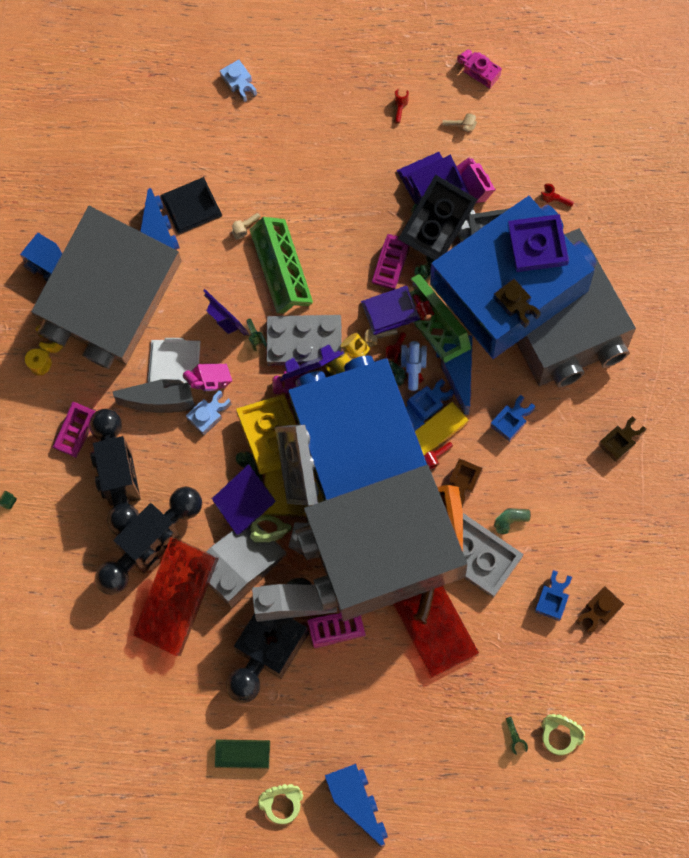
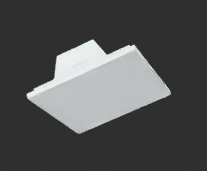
(171, 359)

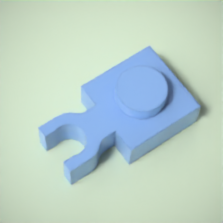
(238, 77)
(206, 414)

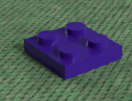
(538, 243)

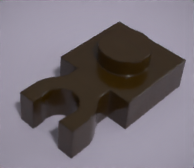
(515, 300)
(621, 441)

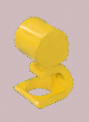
(352, 347)
(39, 359)

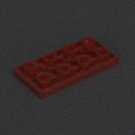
(175, 596)
(444, 638)

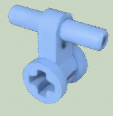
(413, 360)

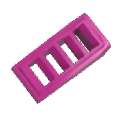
(394, 247)
(67, 425)
(328, 639)

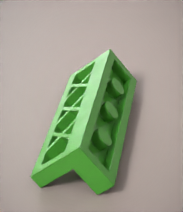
(275, 263)
(453, 330)

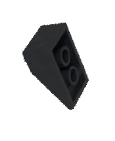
(437, 218)

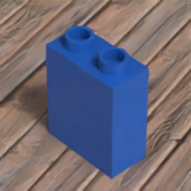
(485, 263)
(355, 426)

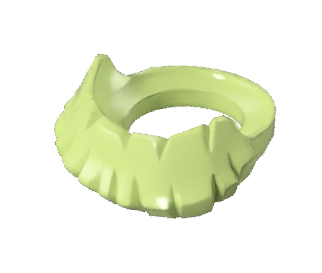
(259, 535)
(553, 721)
(266, 799)

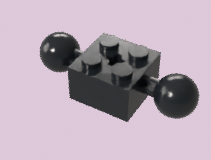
(115, 469)
(147, 539)
(244, 683)

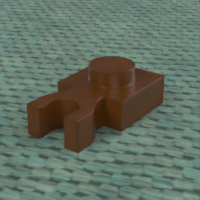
(465, 477)
(602, 607)

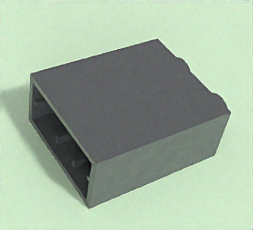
(105, 288)
(580, 334)
(382, 544)

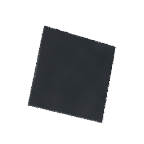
(191, 205)

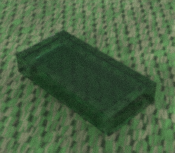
(242, 754)

